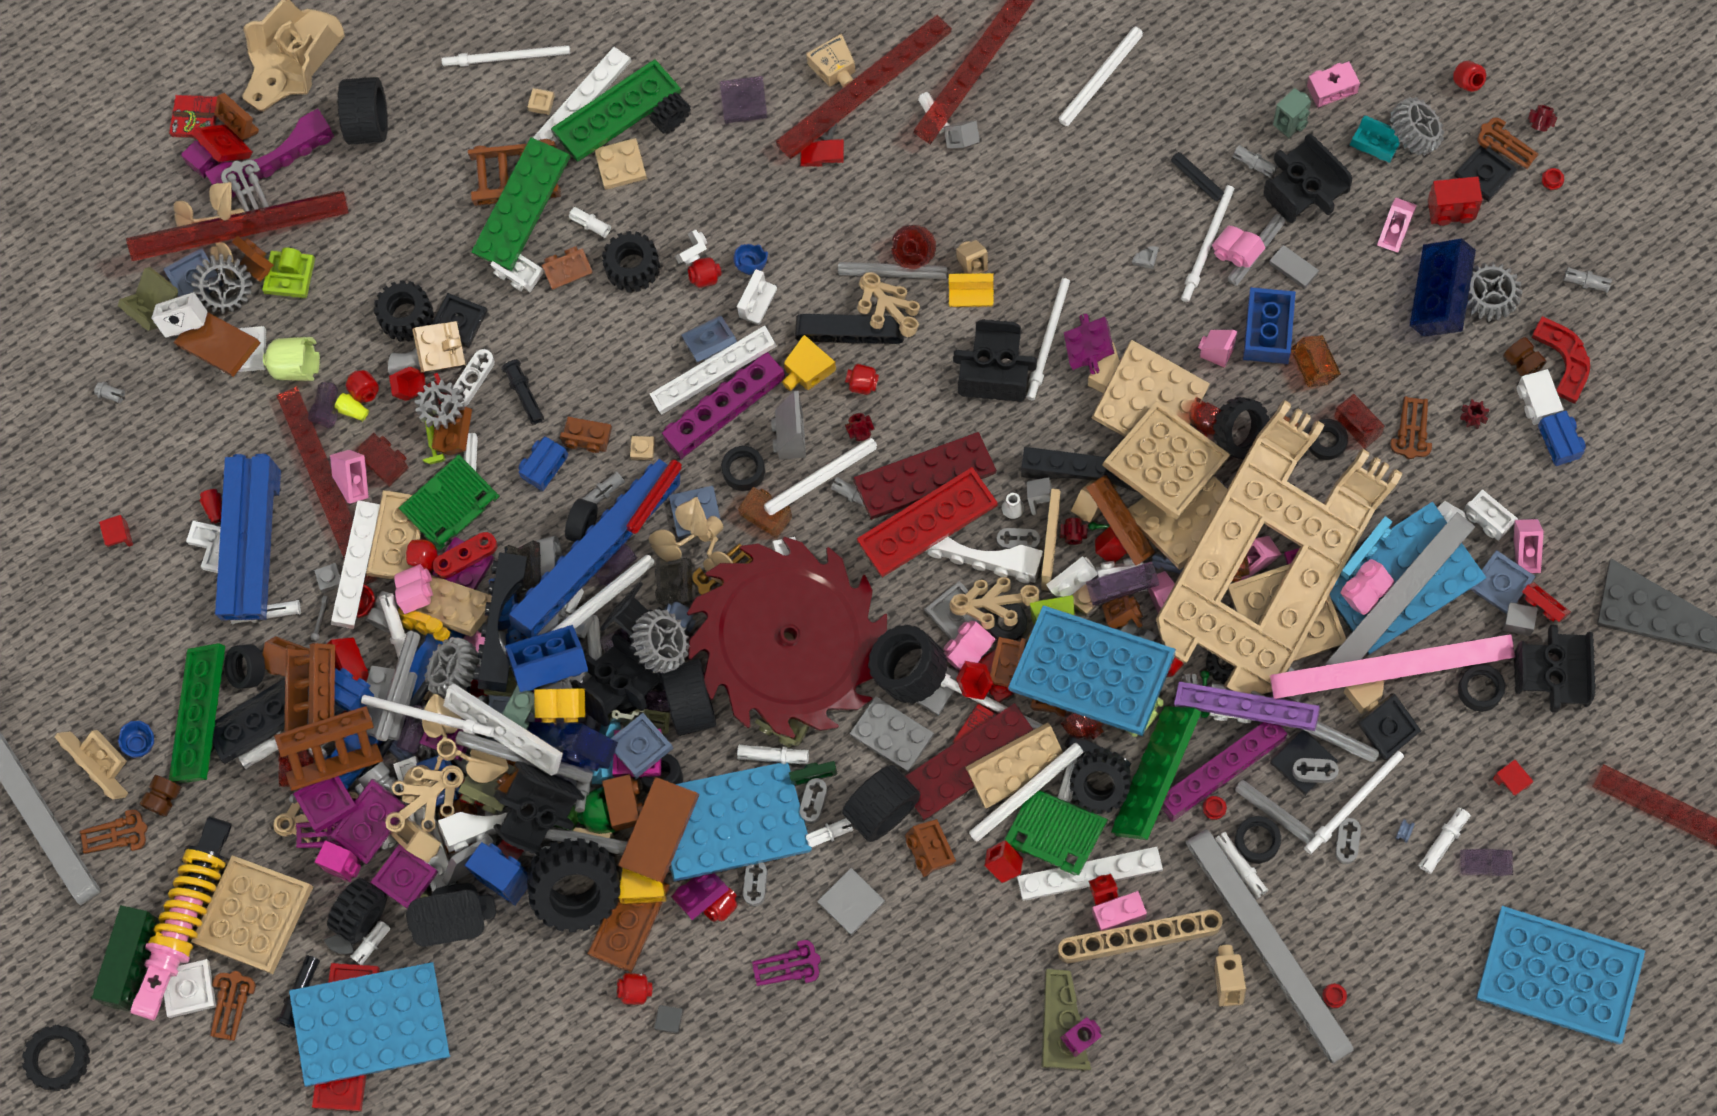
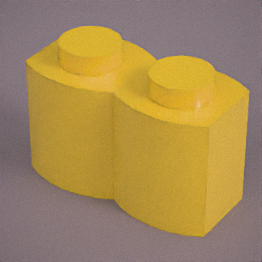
(559, 704)

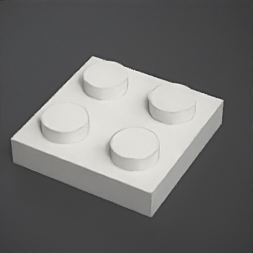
(190, 989)

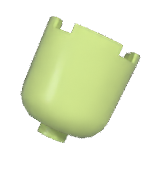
(292, 359)

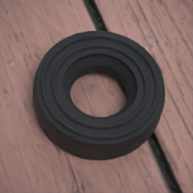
(1338, 448)
(1019, 628)

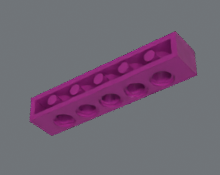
(683, 444)
(1222, 769)

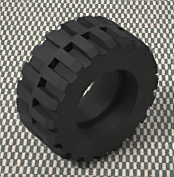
(577, 910)

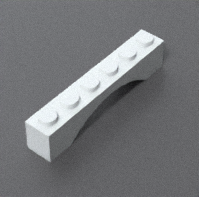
(1017, 562)
(463, 829)

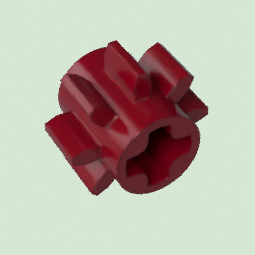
(1542, 118)
(1480, 416)
(859, 427)
(1073, 531)

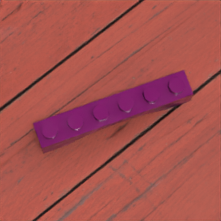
(308, 134)

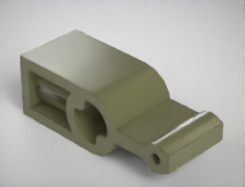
(655, 717)

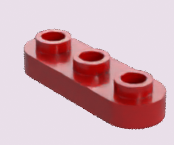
(457, 563)

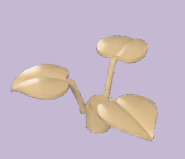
(221, 201)
(691, 518)
(481, 766)

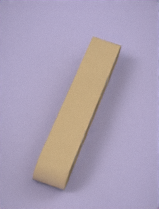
(1150, 928)

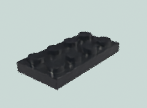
(250, 723)

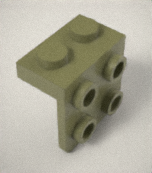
(150, 291)
(482, 793)

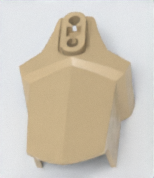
(288, 51)

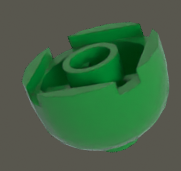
(596, 813)

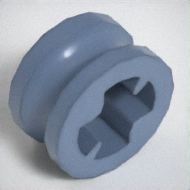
(1405, 830)

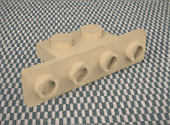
(97, 759)

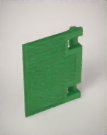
(448, 502)
(1056, 830)

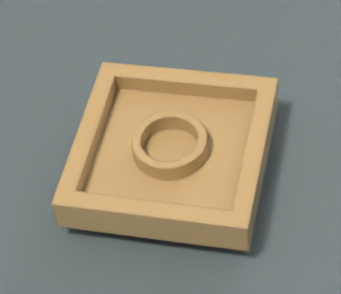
(620, 164)

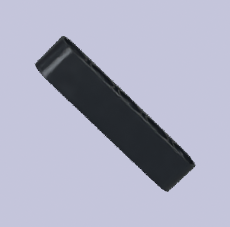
(846, 329)

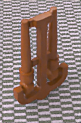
(1507, 139)
(1411, 452)
(140, 828)
(235, 977)

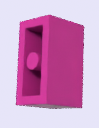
(338, 861)

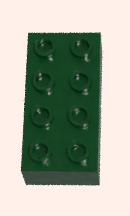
(125, 958)

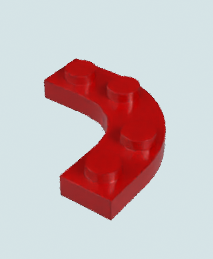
(1572, 351)

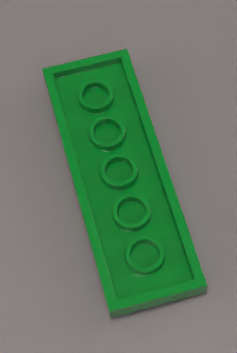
(614, 110)
(521, 204)
(197, 713)
(1156, 772)

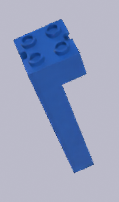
(246, 536)

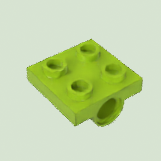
(289, 274)

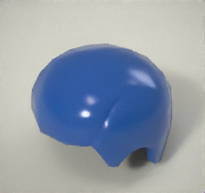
(750, 257)
(136, 739)

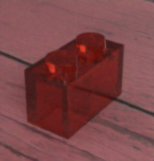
(1359, 421)
(382, 459)

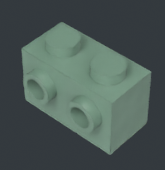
(1292, 113)
(520, 707)

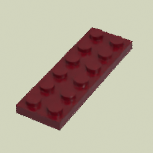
(917, 476)
(945, 775)

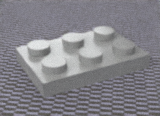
(379, 682)
(891, 734)

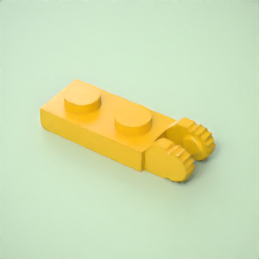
(424, 624)

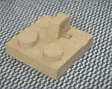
(438, 346)

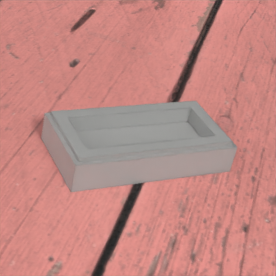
(1294, 267)

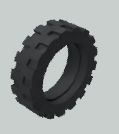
(1226, 420)
(34, 1047)

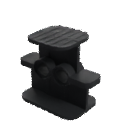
(1317, 171)
(993, 378)
(627, 613)
(1573, 669)
(617, 680)
(542, 794)
(449, 915)

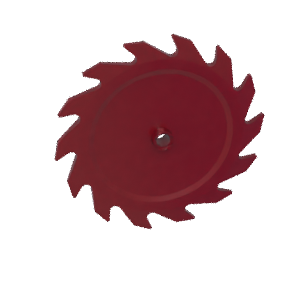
(749, 645)

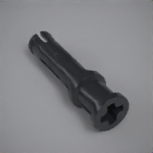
(519, 383)
(303, 980)

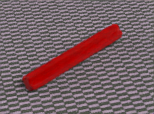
(654, 496)

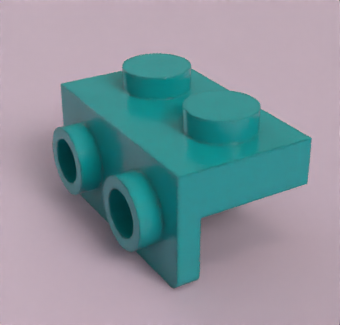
(1376, 139)

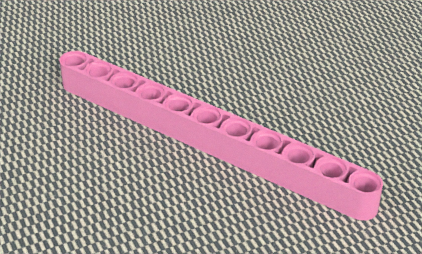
(1392, 666)

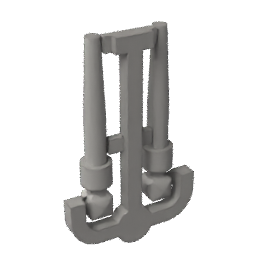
(237, 166)

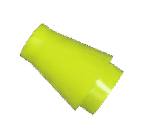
(348, 406)

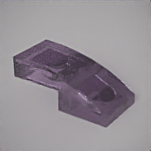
(1486, 861)

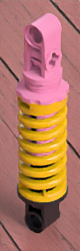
(170, 943)

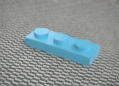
(1368, 548)

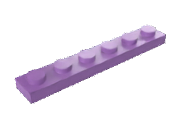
(1247, 706)

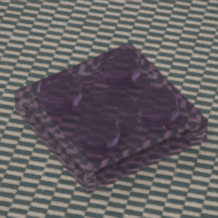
(743, 99)

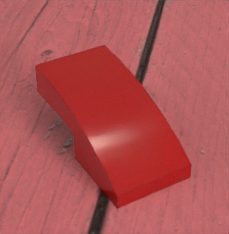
(823, 152)

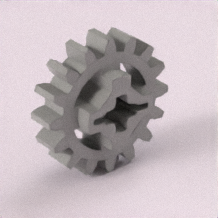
(431, 406)

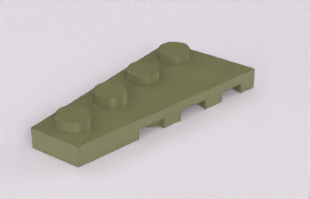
(1059, 1017)

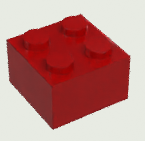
(1454, 200)

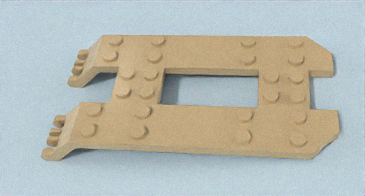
(1326, 538)

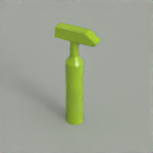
(436, 458)

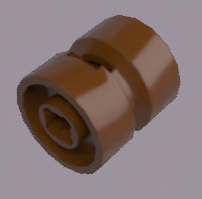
(1524, 357)
(160, 795)

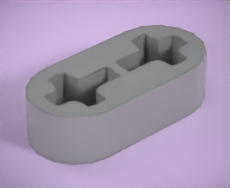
(1019, 534)
(1314, 776)
(808, 799)
(1353, 841)
(760, 883)

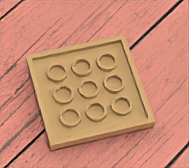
(1141, 381)
(1166, 460)
(1180, 536)
(1255, 593)
(252, 914)

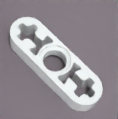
(485, 368)

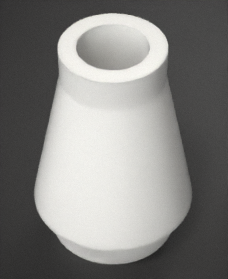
(1013, 506)

